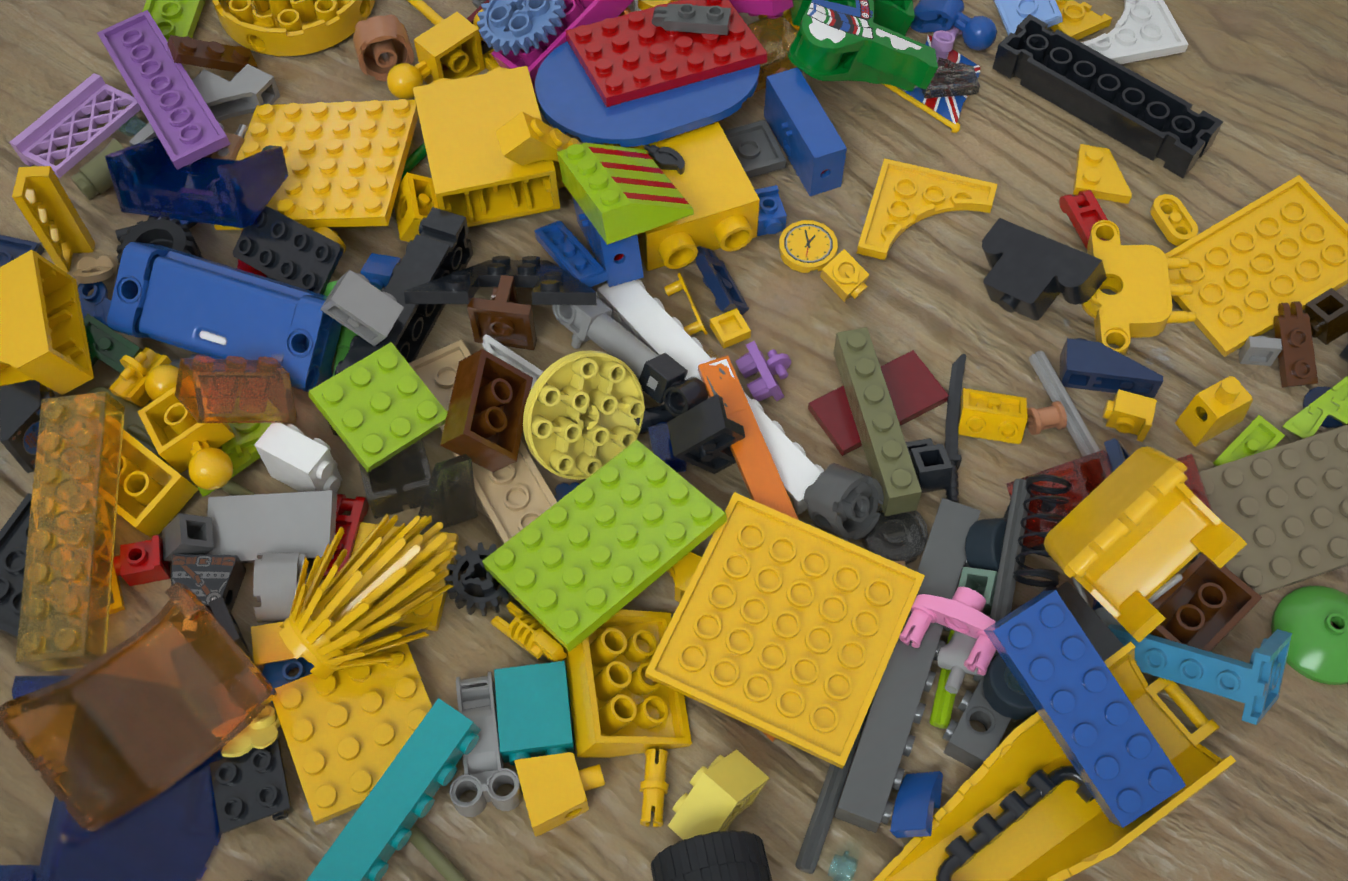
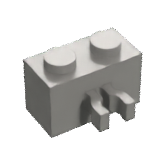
(362, 307)

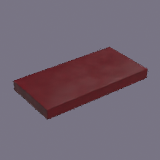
(911, 391)

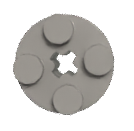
(275, 584)

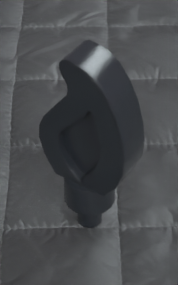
(666, 158)

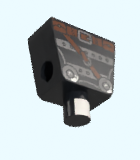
(209, 576)

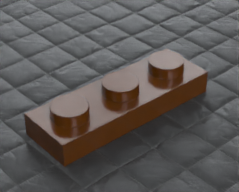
(210, 54)

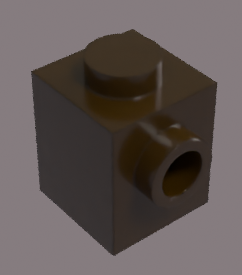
(1328, 316)

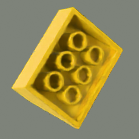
(610, 697)

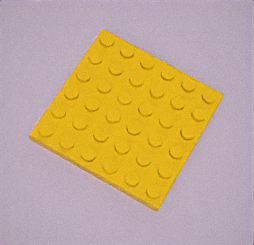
(338, 158)
(786, 629)

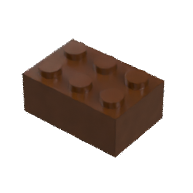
(486, 411)
(1204, 605)

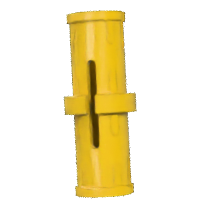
(654, 788)

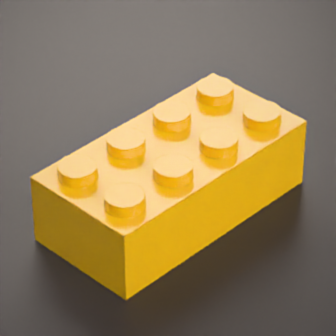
(149, 488)

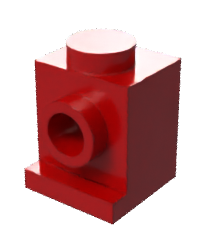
(142, 562)

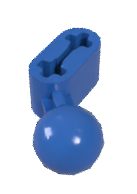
(943, 14)

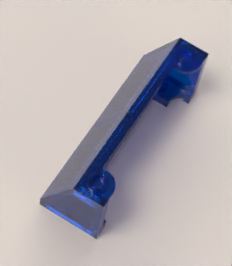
(202, 192)

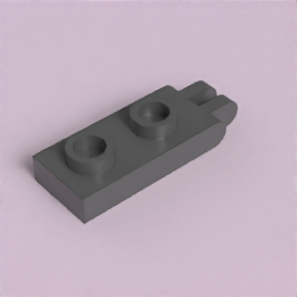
(693, 18)

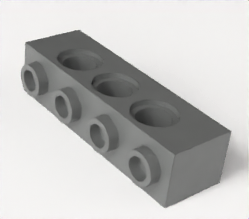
(968, 744)

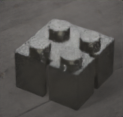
(398, 481)

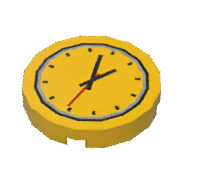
(807, 246)

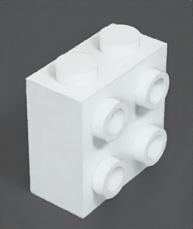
(298, 459)

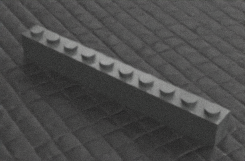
(907, 675)

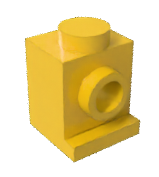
(1130, 413)

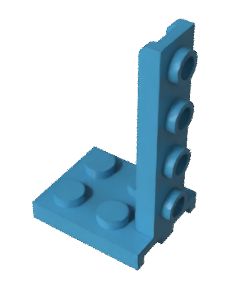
(1250, 683)

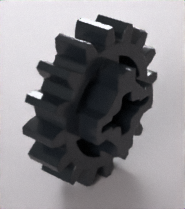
(469, 584)

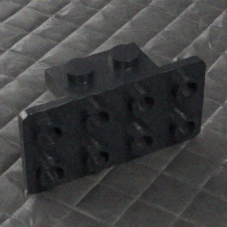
(288, 251)

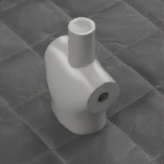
(953, 657)

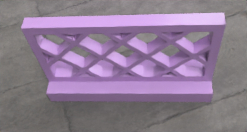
(61, 125)

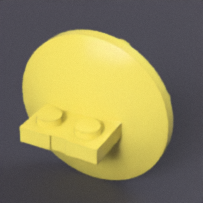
(582, 413)

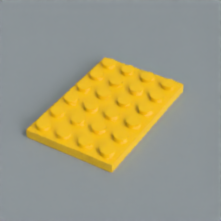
(1263, 255)

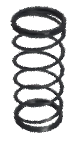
(1028, 571)

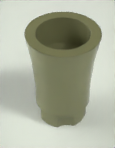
(95, 175)

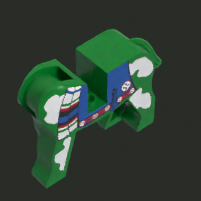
(860, 43)

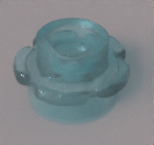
(843, 867)

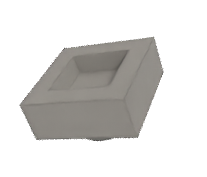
(1260, 350)

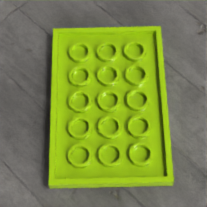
(604, 543)

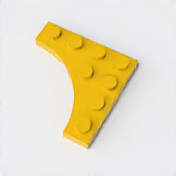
(913, 193)

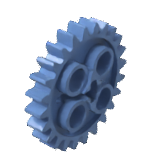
(519, 23)

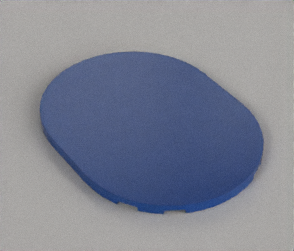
(575, 107)

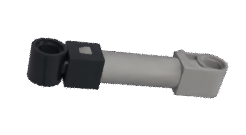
(658, 374)

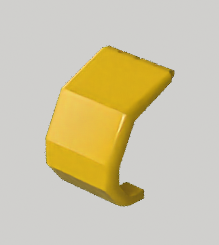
(1138, 536)

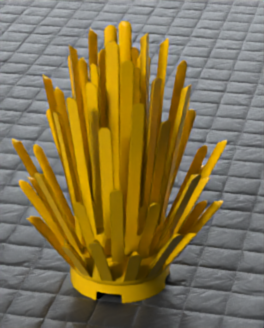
(365, 596)

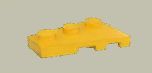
(1079, 19)

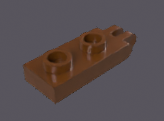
(1297, 354)

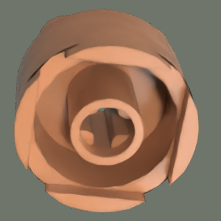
(381, 45)

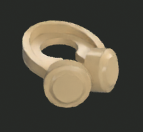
(93, 271)

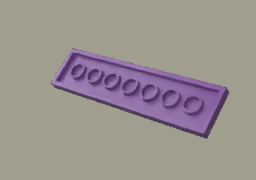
(163, 90)

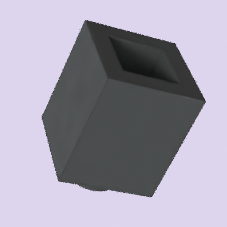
(187, 536)

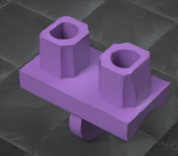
(767, 384)

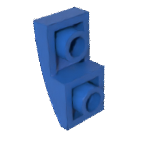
(915, 804)

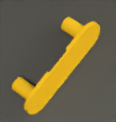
(678, 286)

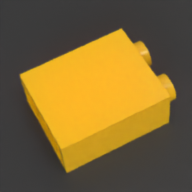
(464, 152)
(715, 189)

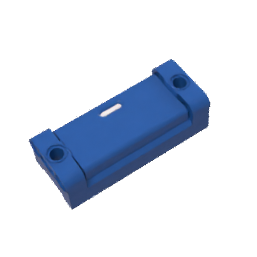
(222, 312)

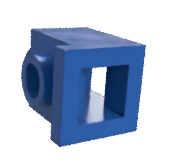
(771, 211)

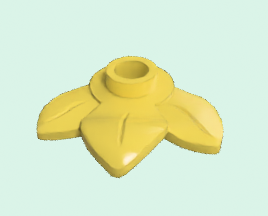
(258, 734)

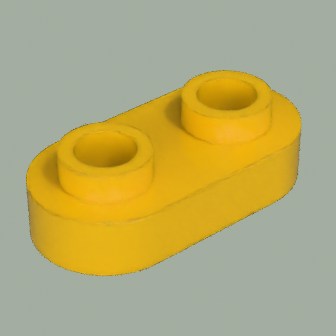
(1175, 225)

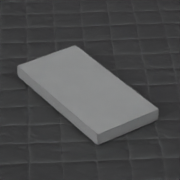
(273, 523)

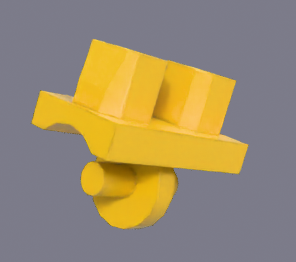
(132, 379)

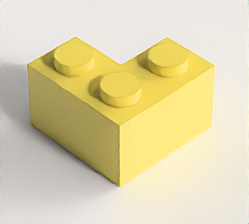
(717, 796)

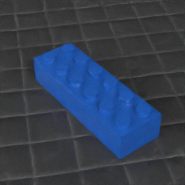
(1085, 708)

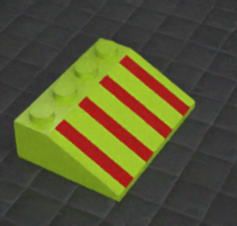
(620, 189)

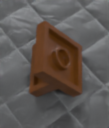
(503, 317)

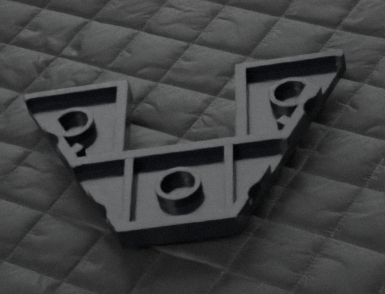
(549, 282)

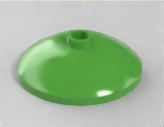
(1315, 645)

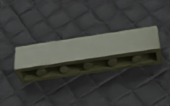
(876, 421)

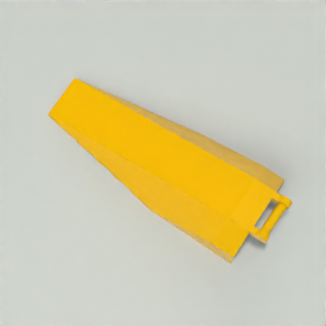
(1062, 830)

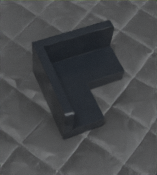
(705, 435)

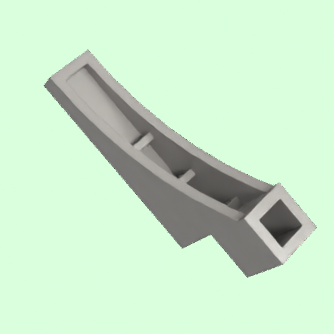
(228, 98)

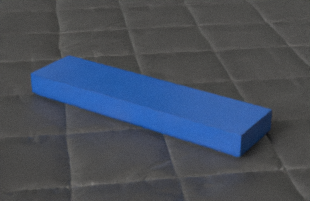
(570, 254)

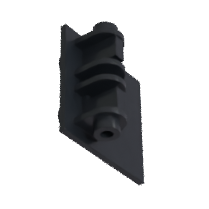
(250, 787)

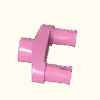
(960, 614)

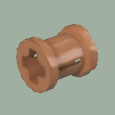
(1046, 418)

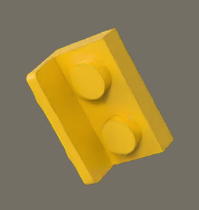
(992, 416)

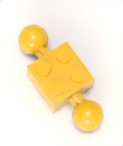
(444, 51)
(180, 437)

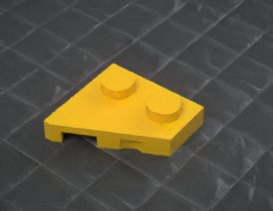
(1100, 174)

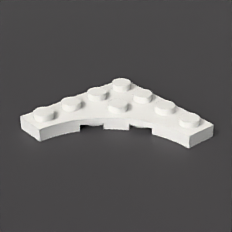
(1141, 33)

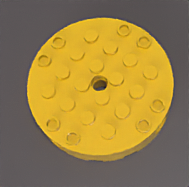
(290, 25)

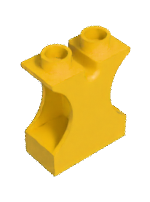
(41, 326)

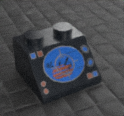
(20, 419)

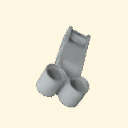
(484, 764)

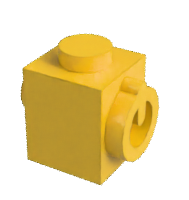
(845, 276)

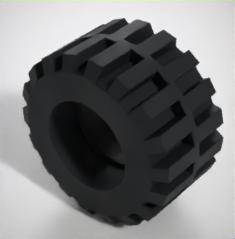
(161, 232)

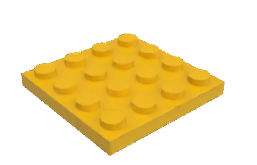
(350, 728)

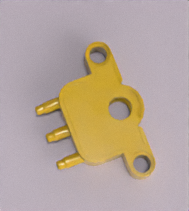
(1141, 288)

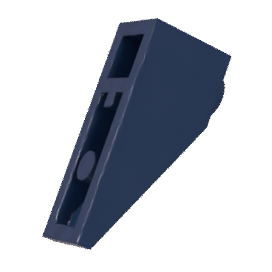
(1100, 368)

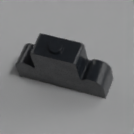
(1035, 269)

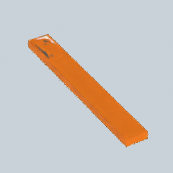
(751, 452)

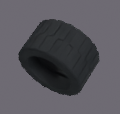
(713, 857)

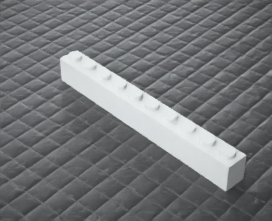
(654, 327)

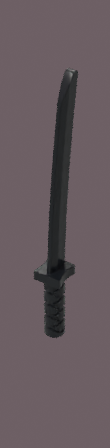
(952, 424)

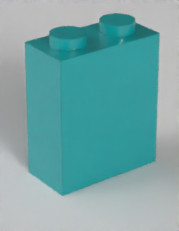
(533, 711)

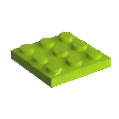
(378, 406)

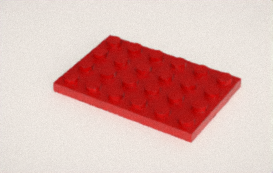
(636, 59)

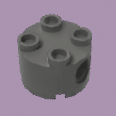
(844, 502)

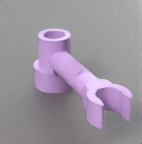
(943, 41)

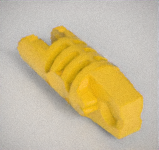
(529, 634)

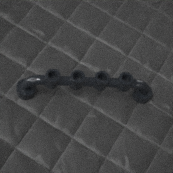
(1014, 808)

